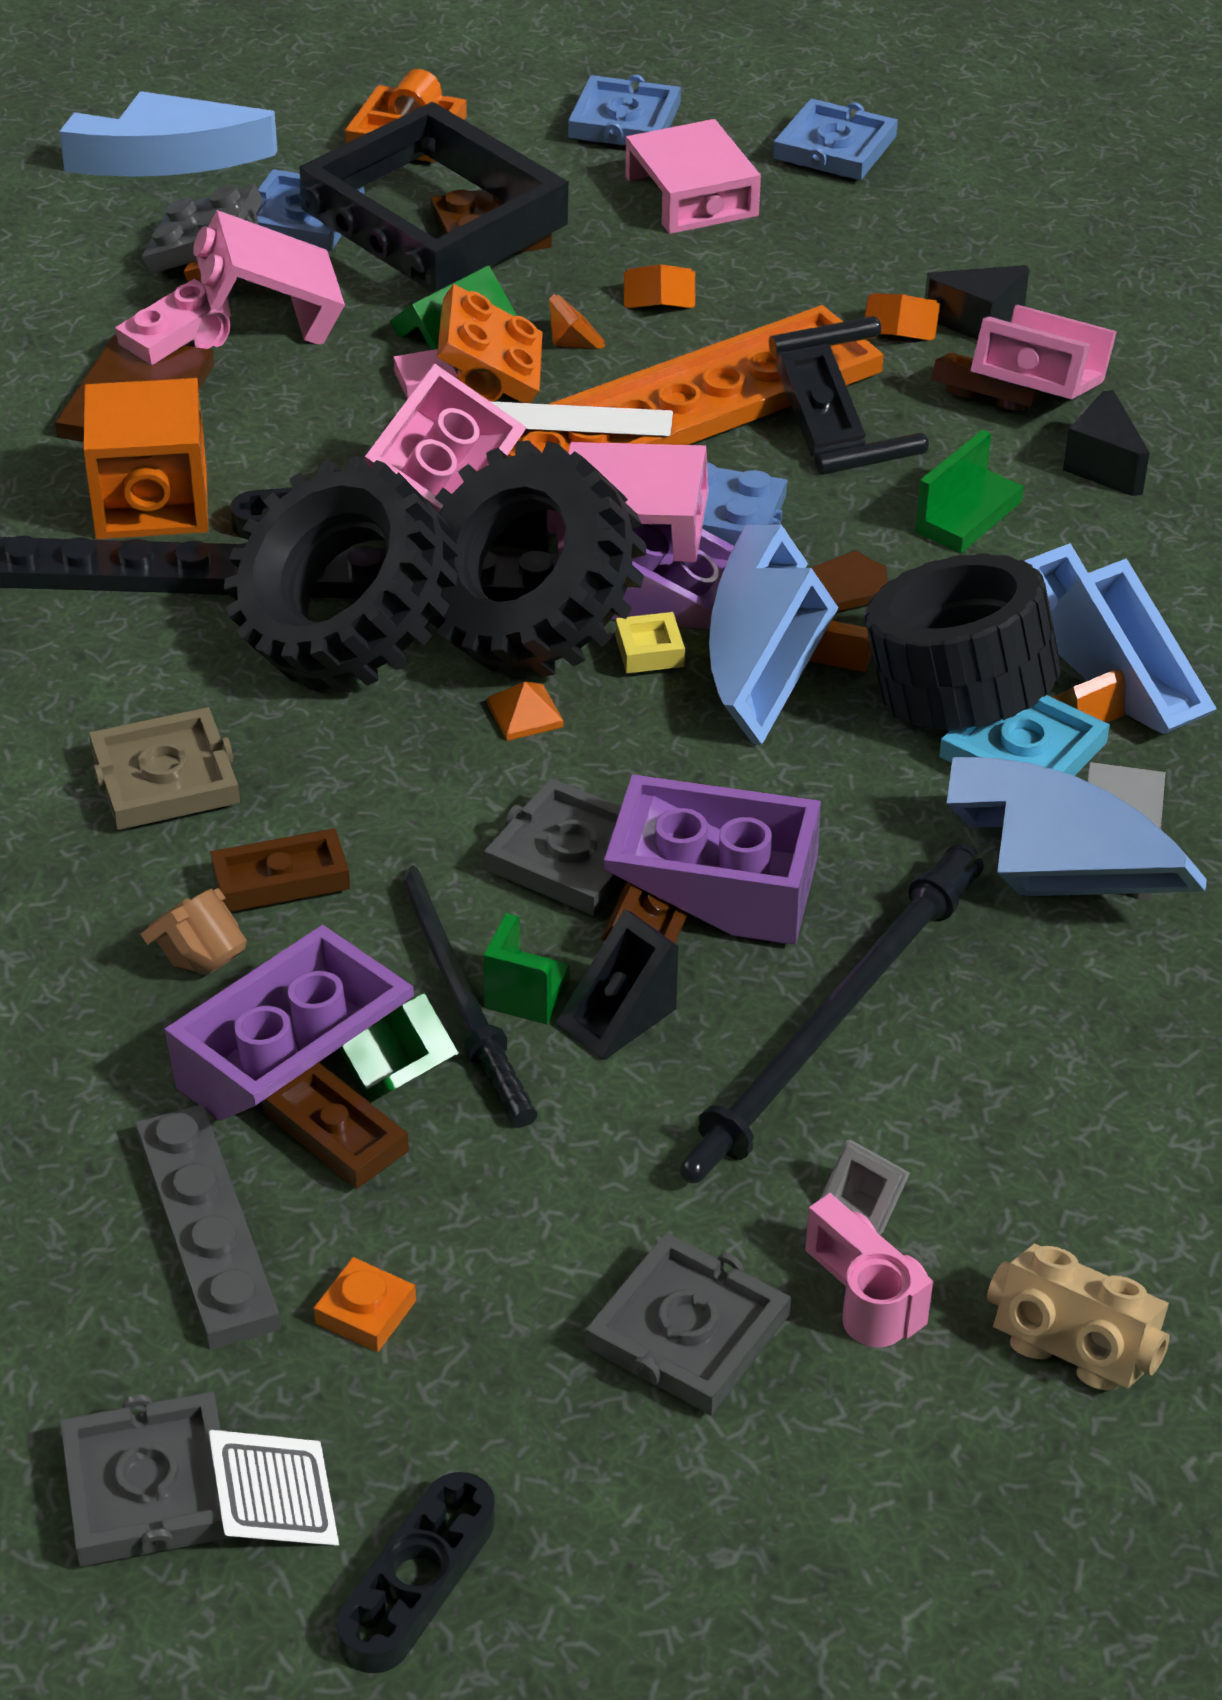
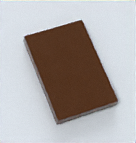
(121, 365)

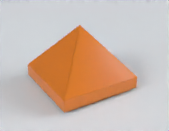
(571, 327)
(524, 710)

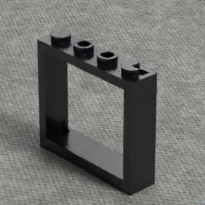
(532, 196)

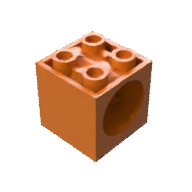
(145, 458)

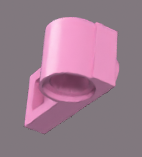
(173, 322)
(884, 1289)

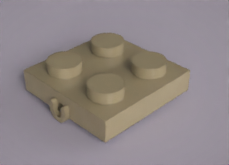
(164, 768)

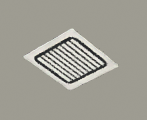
(272, 1488)

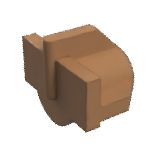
(198, 933)

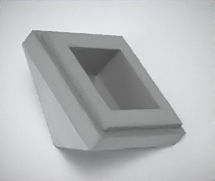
(866, 1183)

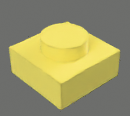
(650, 642)

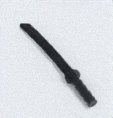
(486, 1042)

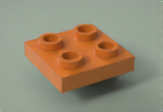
(392, 103)
(486, 338)

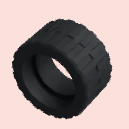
(963, 641)

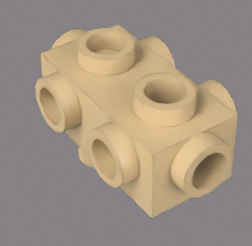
(1080, 1316)

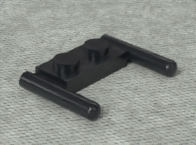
(823, 400)

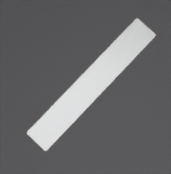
(590, 418)

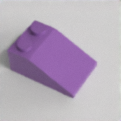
(677, 586)
(719, 853)

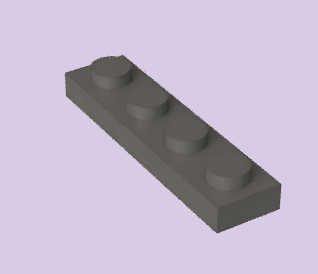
(207, 1227)

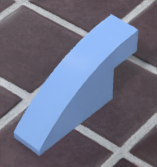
(167, 138)
(1111, 624)
(765, 626)
(1066, 832)

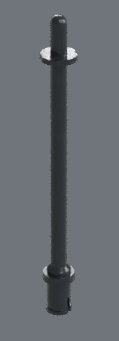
(932, 897)

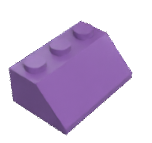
(279, 1022)

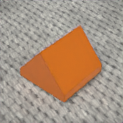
(1098, 697)

